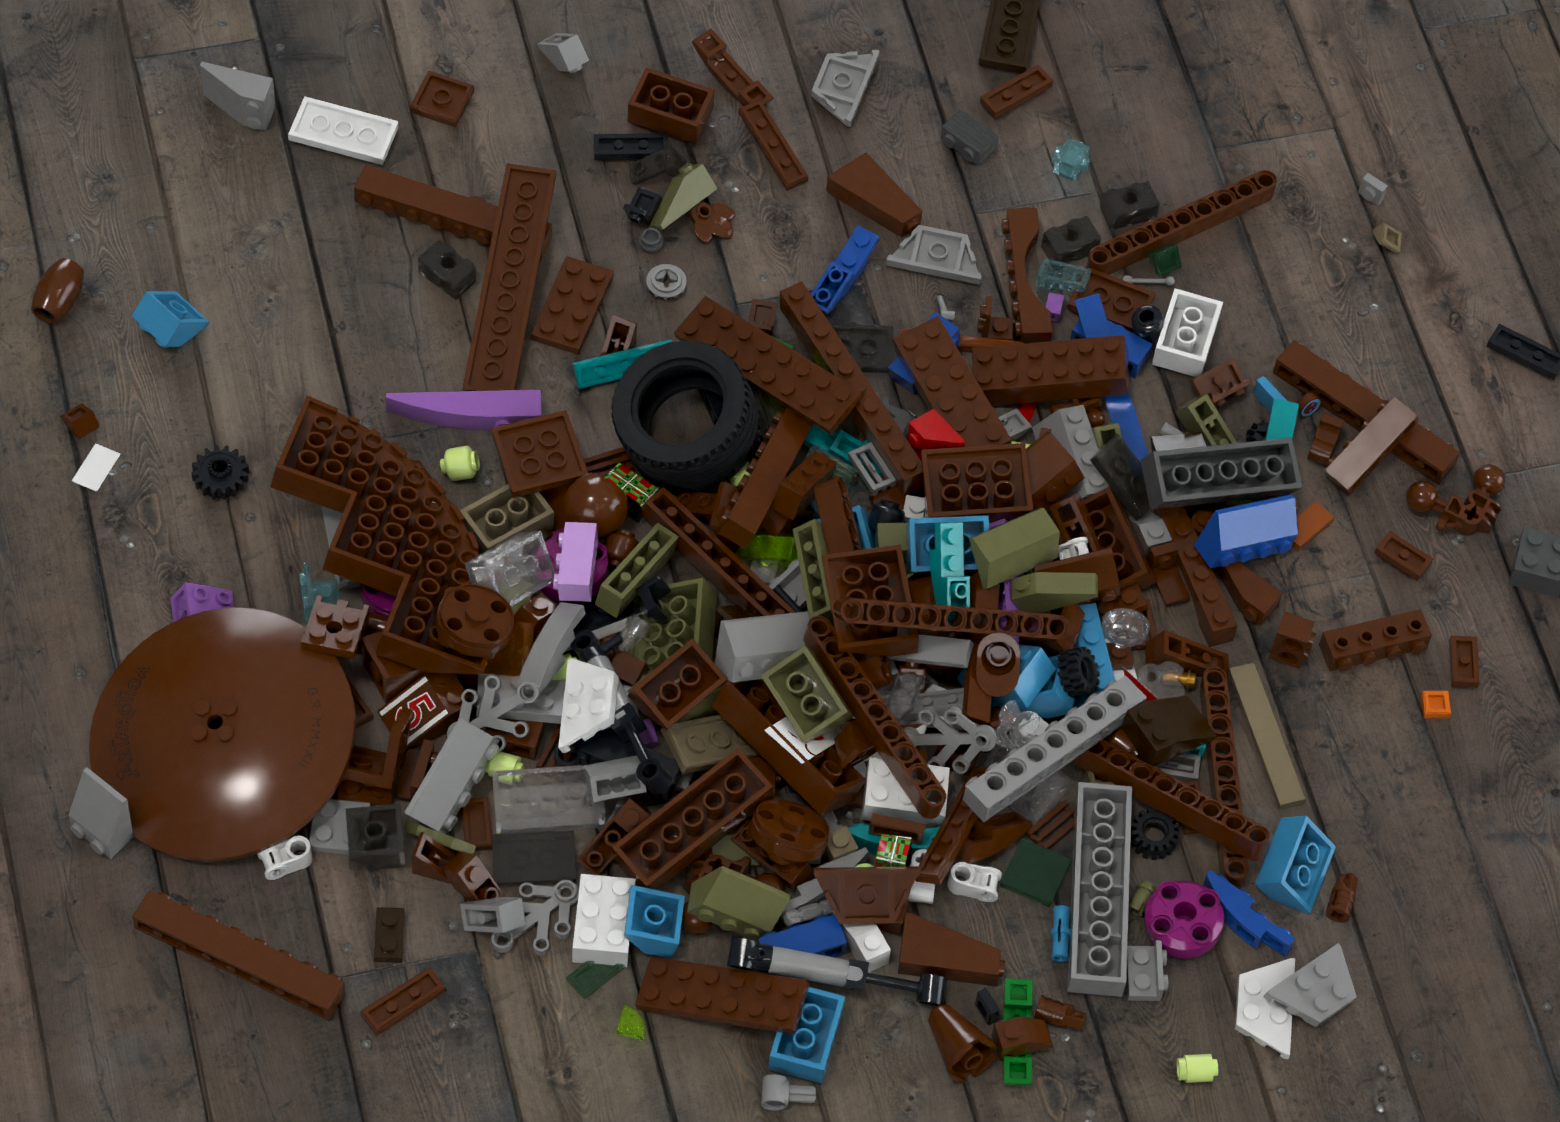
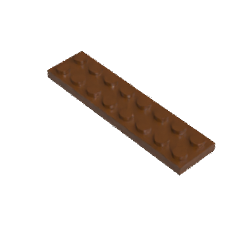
(772, 365)

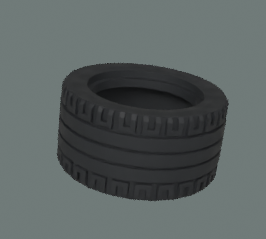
(658, 377)

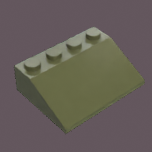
(689, 615)

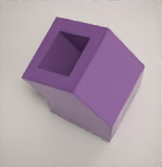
(1054, 305)

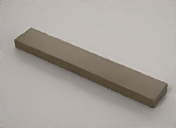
(1266, 736)

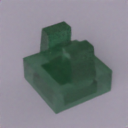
(1165, 259)

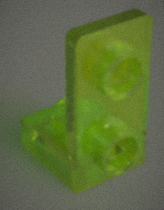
(771, 549)

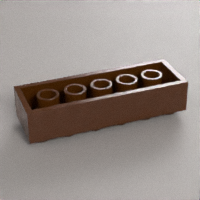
(1052, 370)
(949, 384)
(820, 780)
(692, 821)

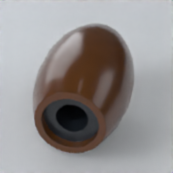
(57, 290)

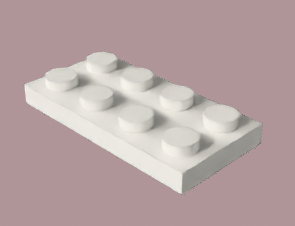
(343, 130)

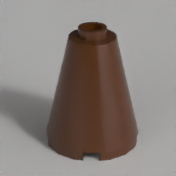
(960, 1043)

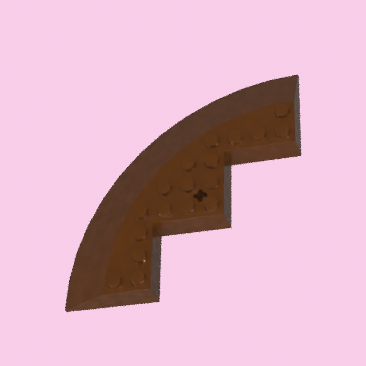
(392, 532)

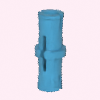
(1060, 933)

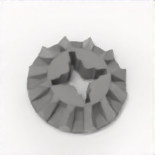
(676, 279)

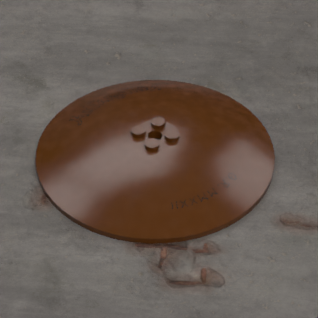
(255, 776)

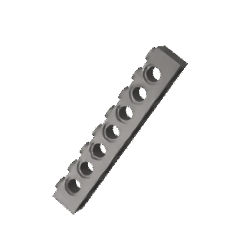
(988, 802)

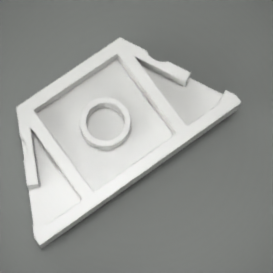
(587, 702)
(1257, 1017)

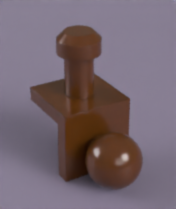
(1091, 406)

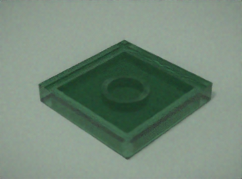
(1035, 872)

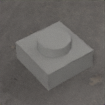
(1372, 189)

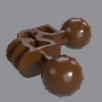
(1487, 481)
(702, 868)

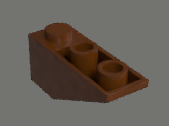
(599, 851)
(790, 874)

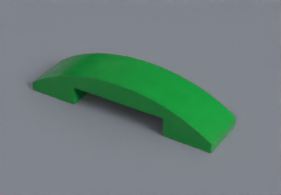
(1017, 1003)

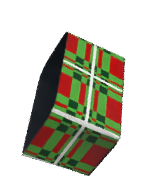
(635, 487)
(893, 851)

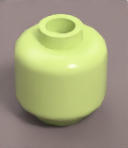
(460, 463)

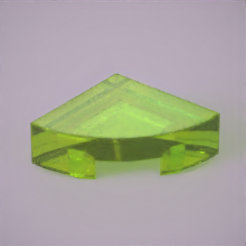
(630, 1024)

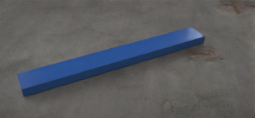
(1118, 406)

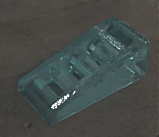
(1057, 268)

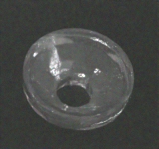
(1125, 622)

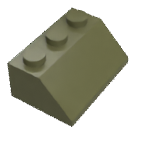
(807, 695)
(736, 902)

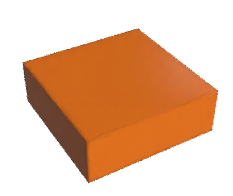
(1435, 704)

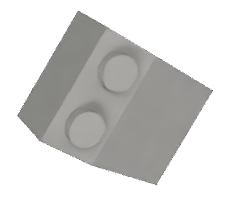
(240, 94)
(100, 815)

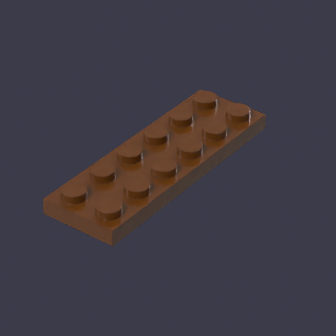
(722, 995)

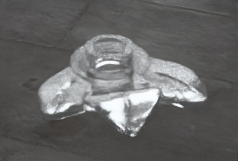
(1166, 682)
(1019, 725)

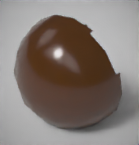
(596, 501)

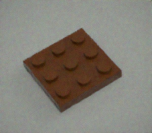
(539, 453)

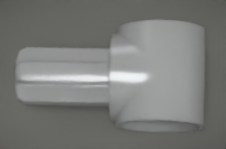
(778, 1092)

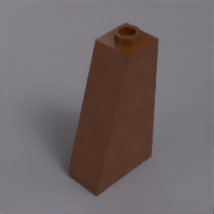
(874, 194)
(946, 953)

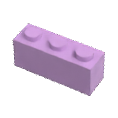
(576, 561)

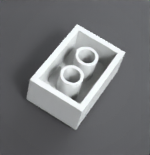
(1187, 333)
(886, 797)
(602, 920)

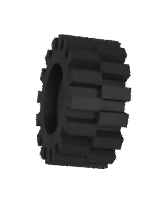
(1078, 671)
(1148, 846)

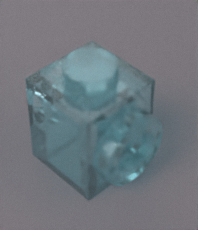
(1071, 159)

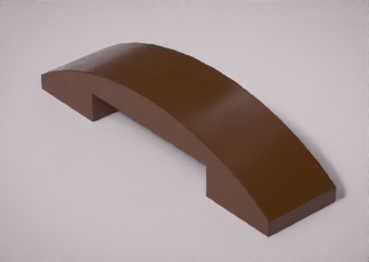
(727, 71)

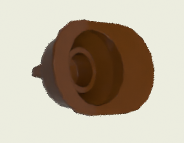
(998, 664)

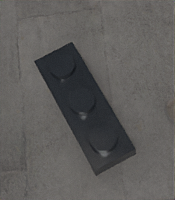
(628, 145)
(1525, 351)

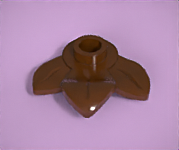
(714, 223)

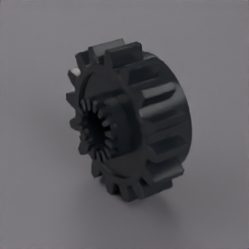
(220, 472)

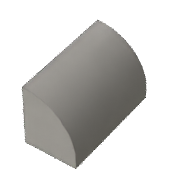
(613, 779)

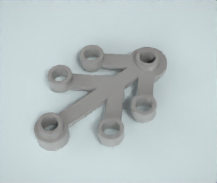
(489, 716)
(952, 738)
(540, 913)

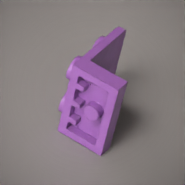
(198, 598)

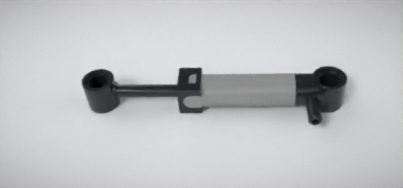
(627, 720)
(847, 974)

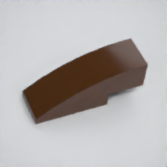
(992, 836)

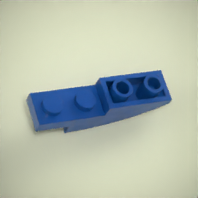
(845, 270)
(1243, 921)

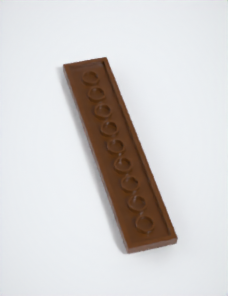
(510, 279)

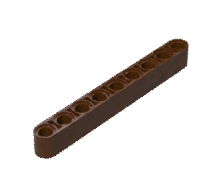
(1183, 222)
(842, 536)
(939, 615)
(879, 727)
(1222, 764)
(1176, 799)

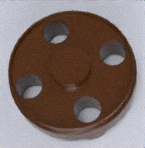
(474, 621)
(788, 831)

